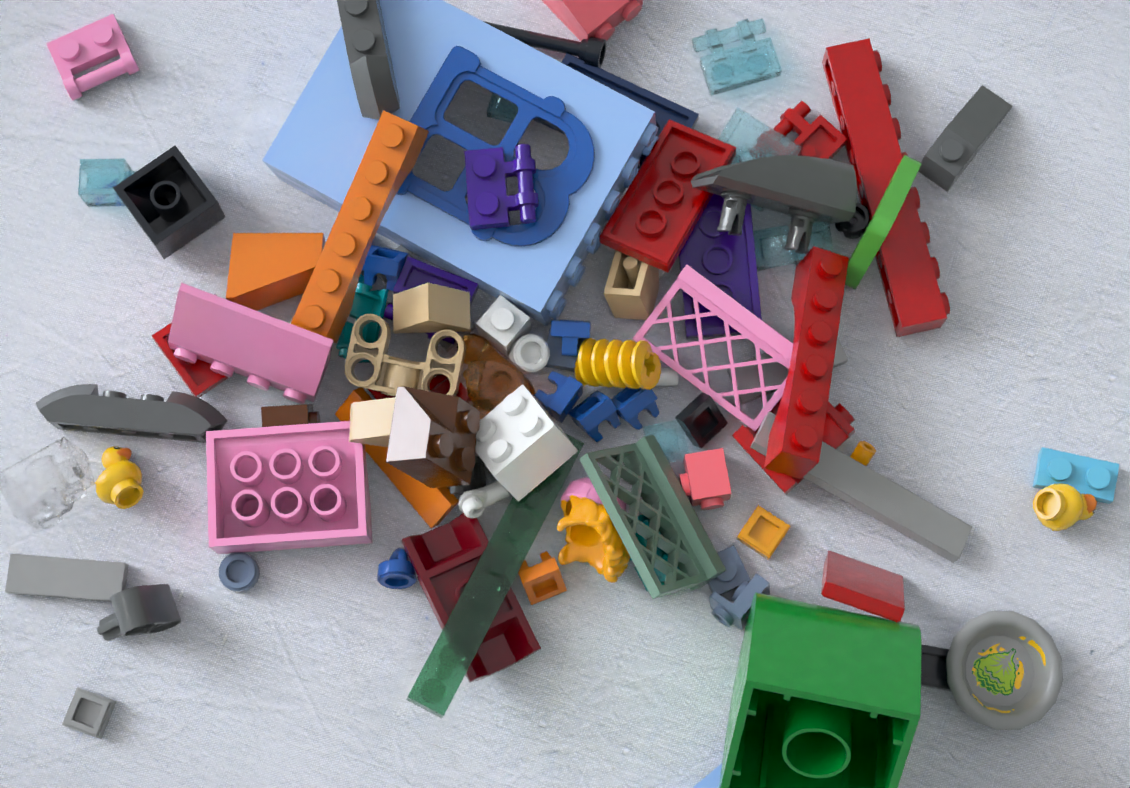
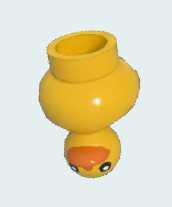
(120, 480)
(1062, 506)

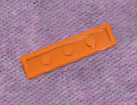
(430, 503)

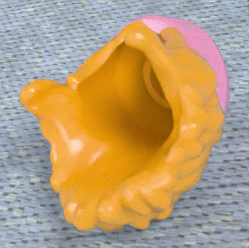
(591, 532)

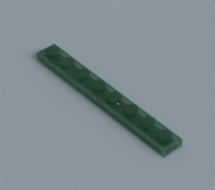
(485, 593)

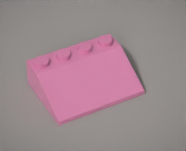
(248, 344)
(286, 488)

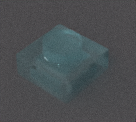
(670, 438)

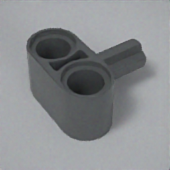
(140, 611)

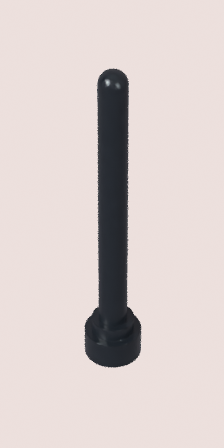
(590, 51)

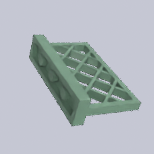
(666, 508)

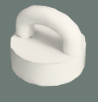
(529, 353)

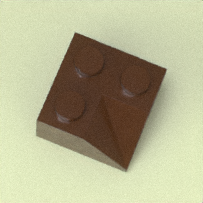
(433, 437)

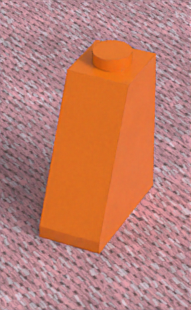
(271, 267)

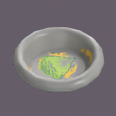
(1004, 670)

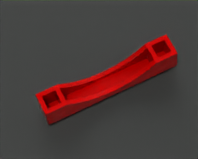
(801, 416)

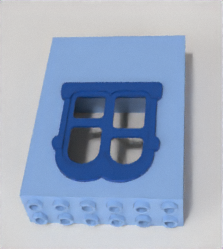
(431, 56)

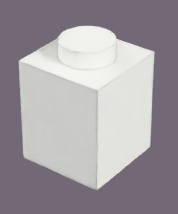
(503, 325)

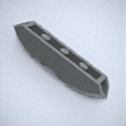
(369, 57)
(179, 418)

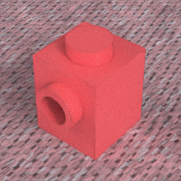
(706, 479)

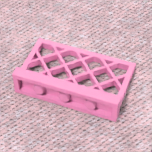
(737, 317)

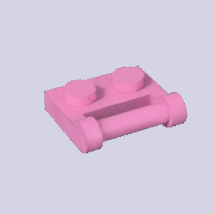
(89, 48)

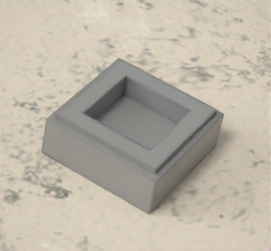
(89, 713)

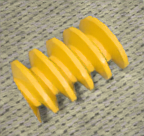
(617, 364)

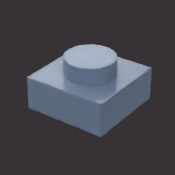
(734, 573)

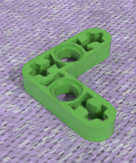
(882, 220)

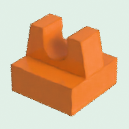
(542, 579)

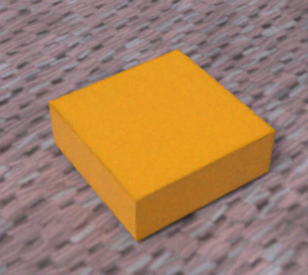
(763, 532)

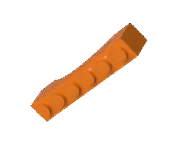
(377, 180)

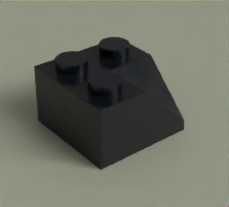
(169, 202)

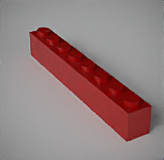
(874, 151)

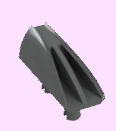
(789, 184)

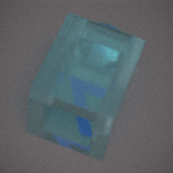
(99, 177)

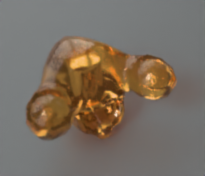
(489, 375)

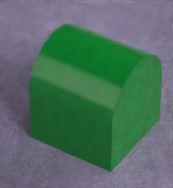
(821, 698)

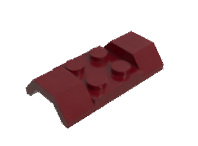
(443, 566)

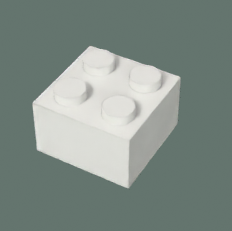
(521, 443)

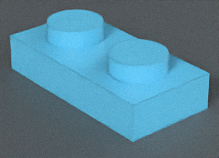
(1081, 472)

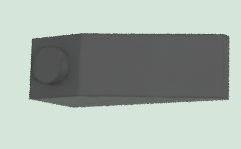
(963, 138)

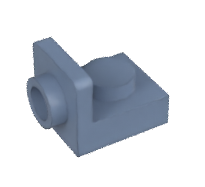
(738, 612)

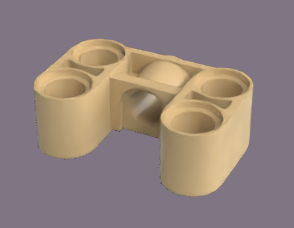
(397, 372)

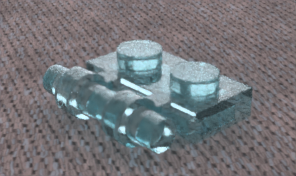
(739, 65)

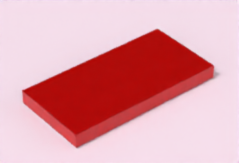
(660, 202)

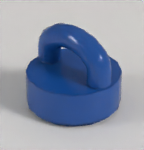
(397, 571)

